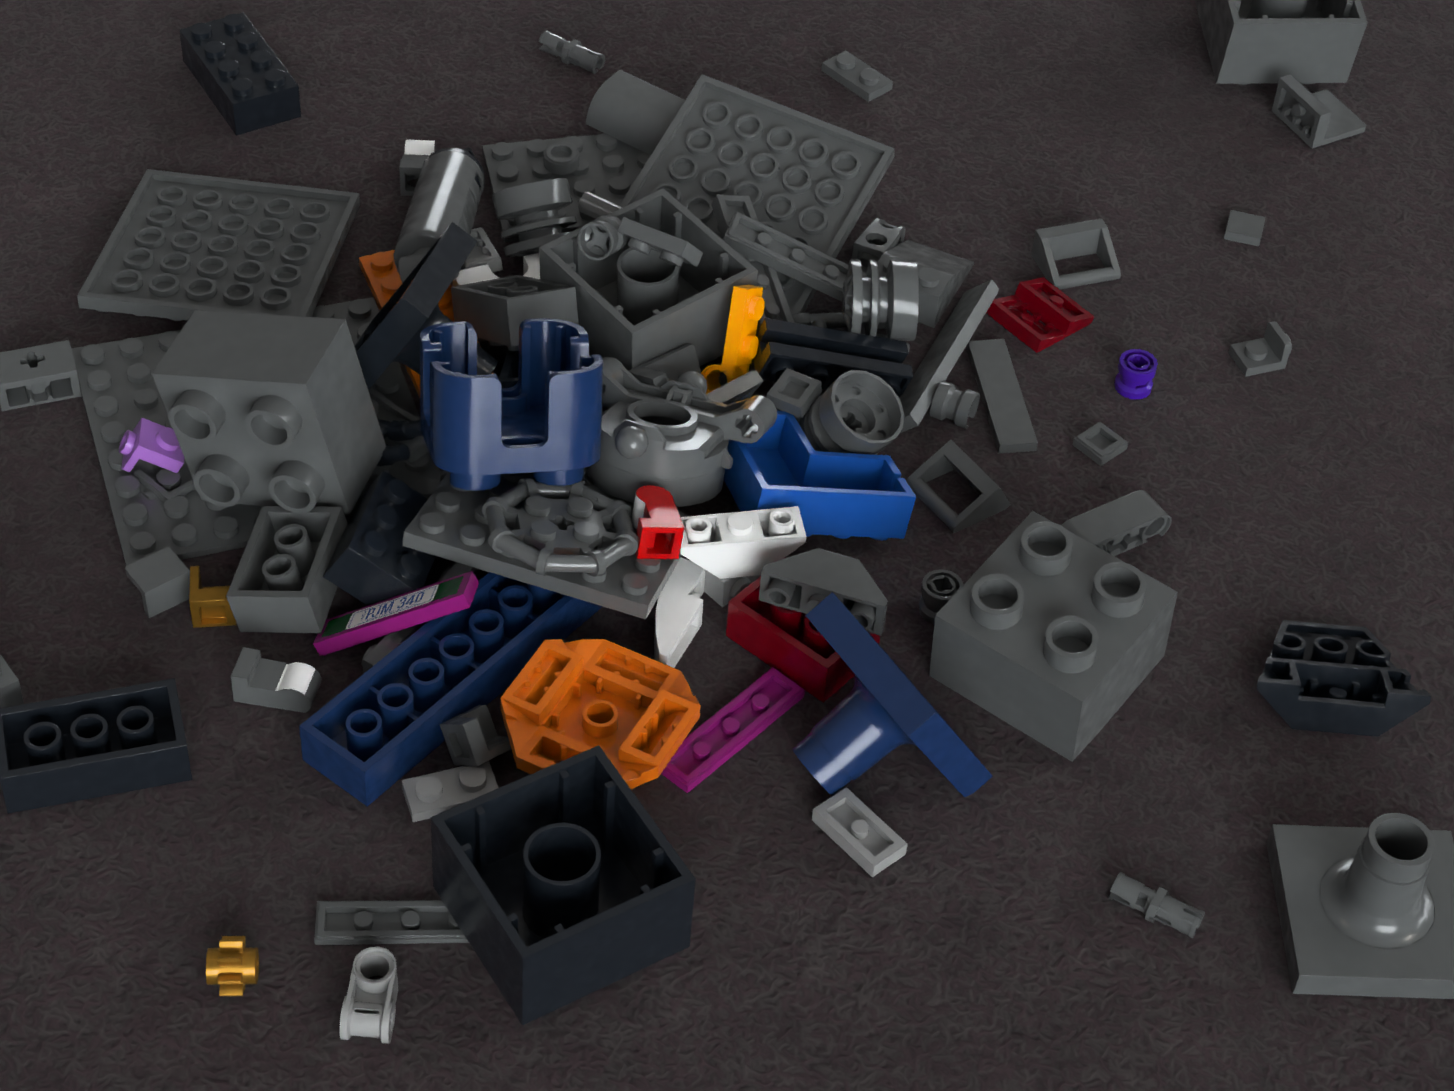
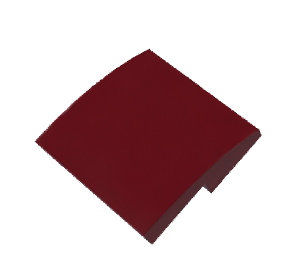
(1046, 304)

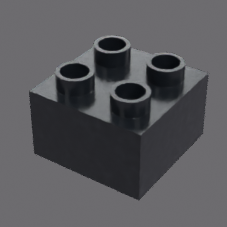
(561, 883)

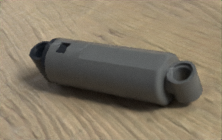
(444, 194)

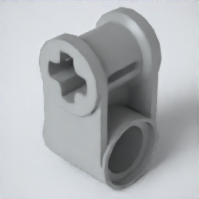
(369, 1003)

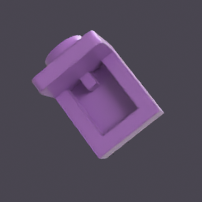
(152, 444)

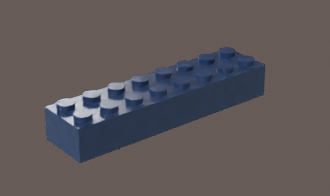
(446, 667)

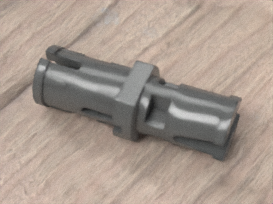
(571, 52)
(1156, 905)

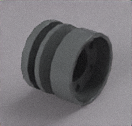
(535, 214)
(882, 299)
(854, 415)

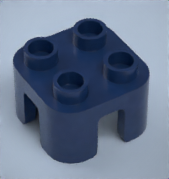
(537, 426)

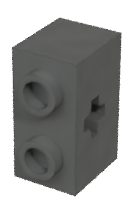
(38, 375)

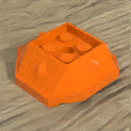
(595, 696)

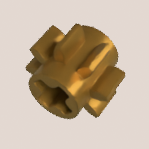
(232, 966)

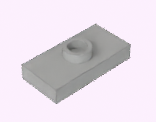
(483, 252)

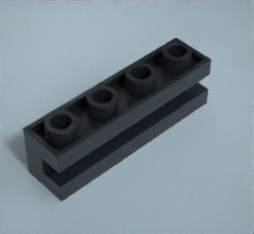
(828, 354)

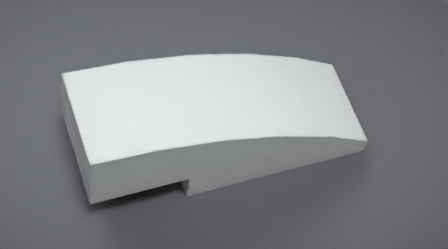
(678, 612)

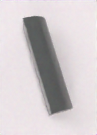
(633, 111)

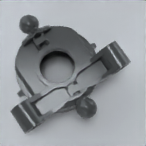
(670, 435)

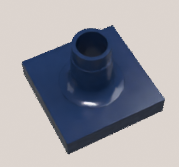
(877, 714)

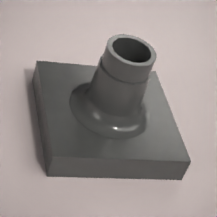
(1366, 907)

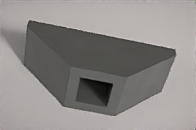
(811, 576)

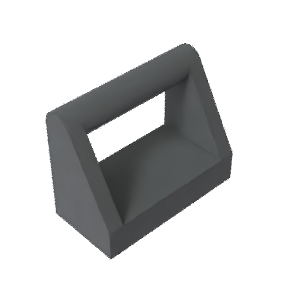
(1075, 241)
(951, 458)

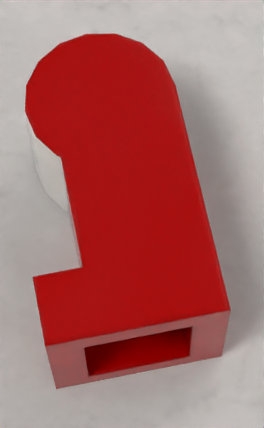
(656, 523)

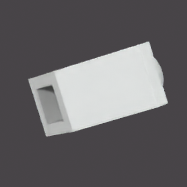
(742, 541)

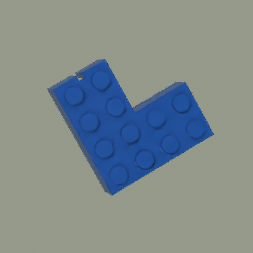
(833, 490)

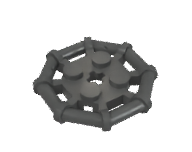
(565, 509)

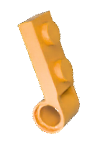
(741, 339)

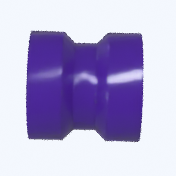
(1135, 374)

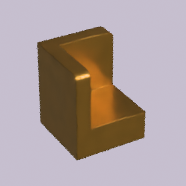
(208, 604)

